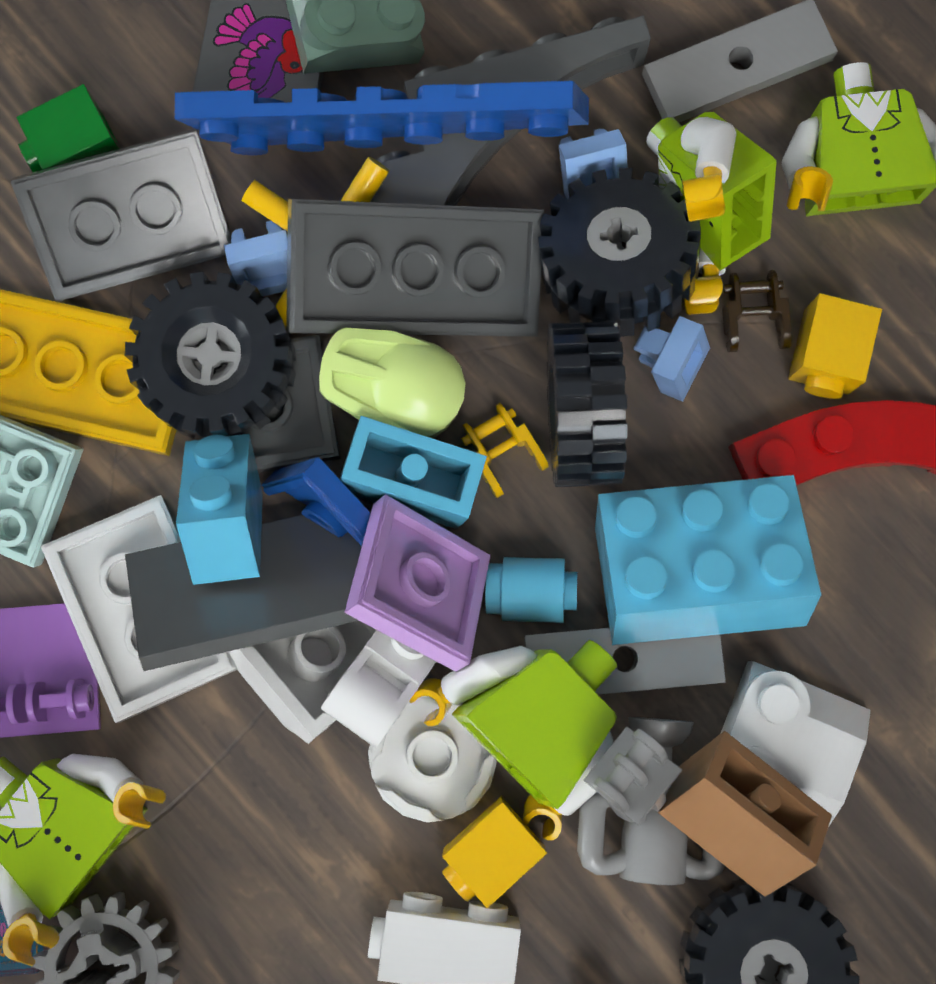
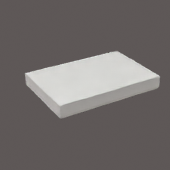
(96, 592)

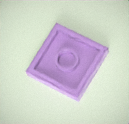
(419, 584)

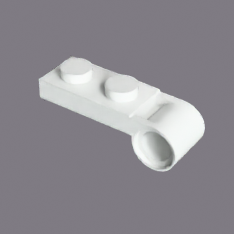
(377, 687)

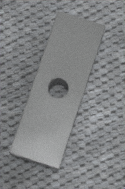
(767, 49)
(655, 663)

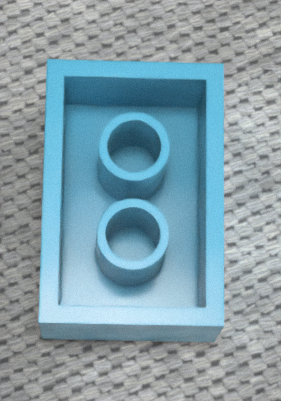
(705, 560)

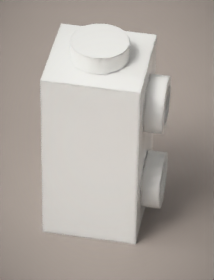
(445, 944)

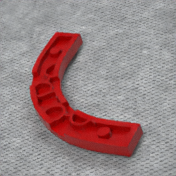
(841, 440)

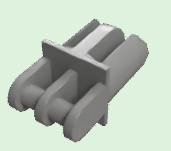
(633, 775)

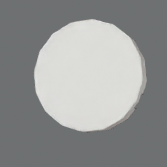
(430, 769)

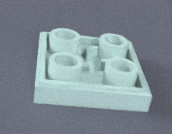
(33, 488)

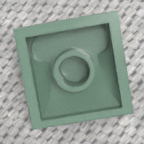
(356, 33)

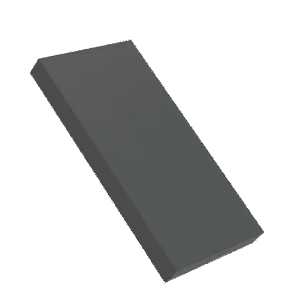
(412, 268)
(299, 591)

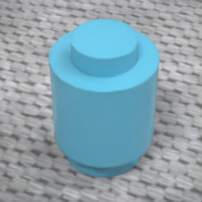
(530, 589)

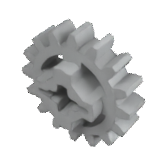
(103, 941)

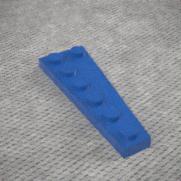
(377, 113)

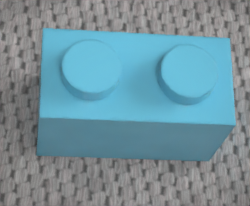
(413, 470)
(220, 509)

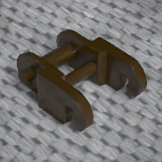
(777, 308)

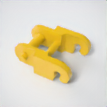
(519, 436)

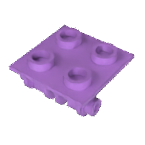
(44, 674)

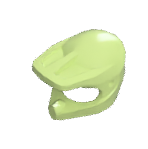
(392, 379)

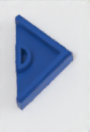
(326, 497)

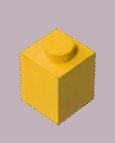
(834, 346)
(491, 854)

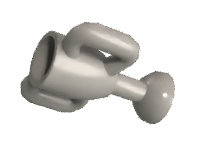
(654, 849)

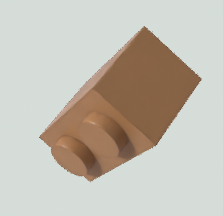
(746, 814)

